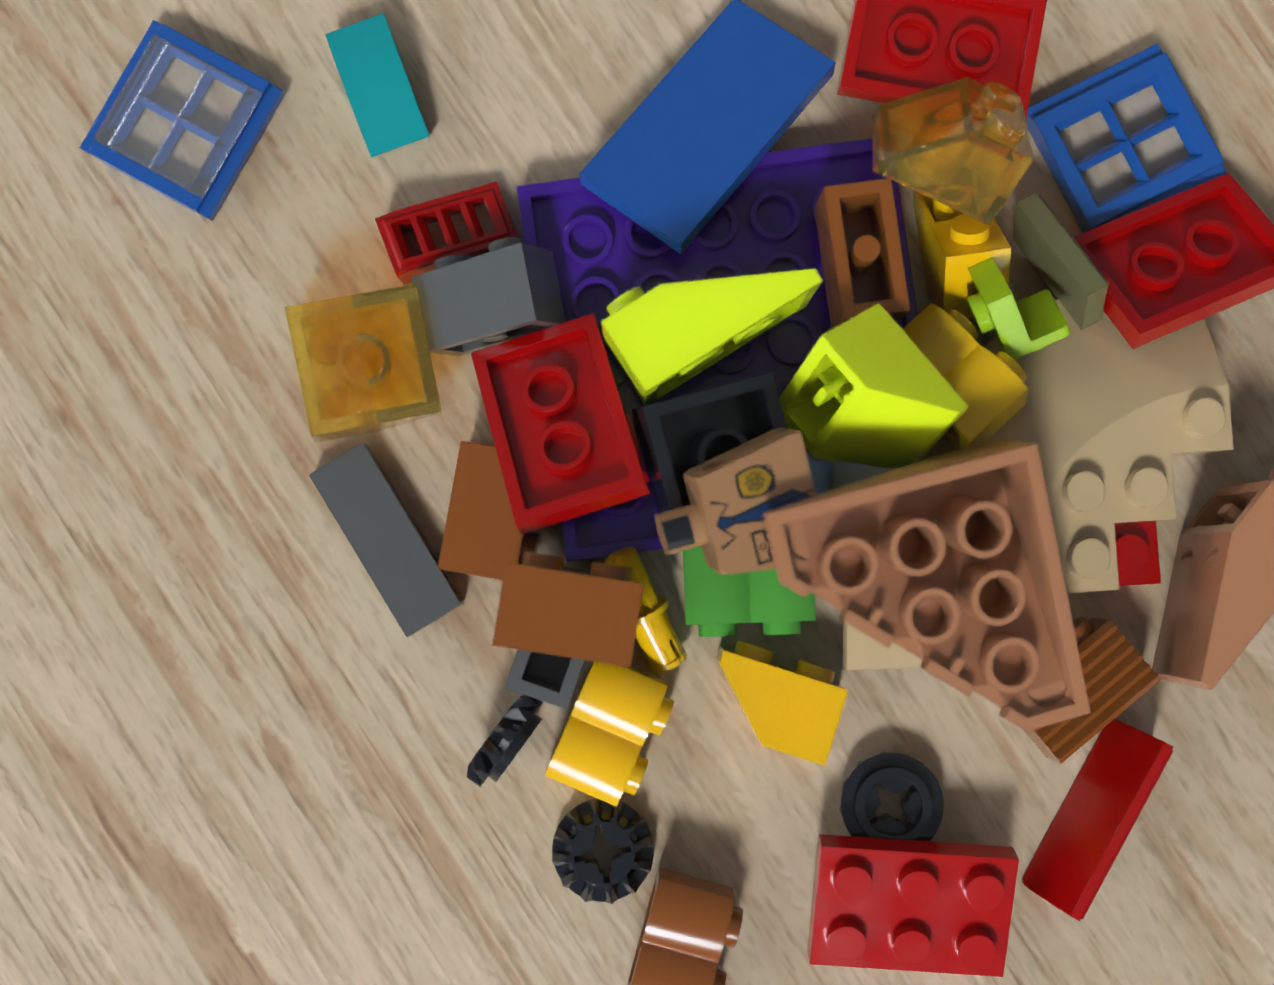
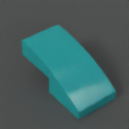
(377, 85)

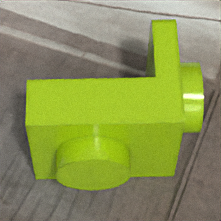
(1018, 325)

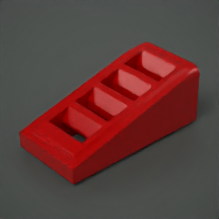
(440, 210)

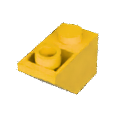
(950, 246)
(785, 707)

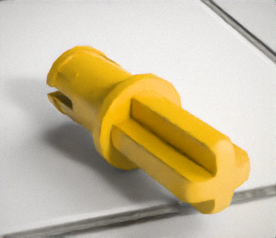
(654, 629)

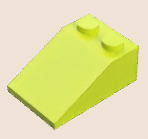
(692, 325)

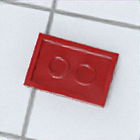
(923, 44)
(1182, 259)
(558, 424)
(912, 905)

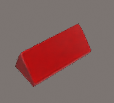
(1096, 817)

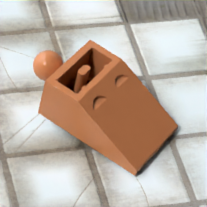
(1219, 585)

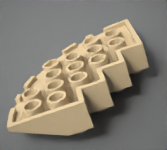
(1104, 442)

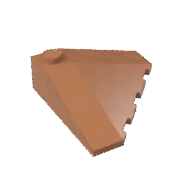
(951, 567)

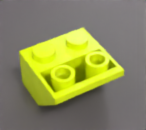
(869, 395)

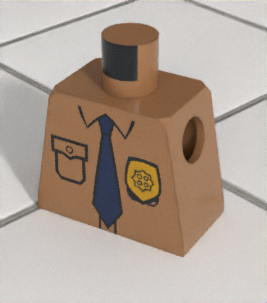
(730, 500)

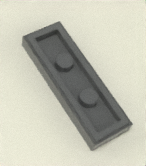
(386, 539)

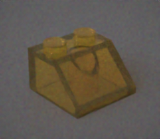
(955, 145)
(363, 362)

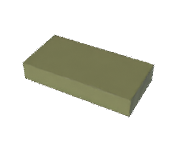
(1060, 260)

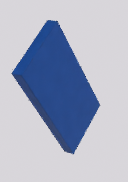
(707, 124)

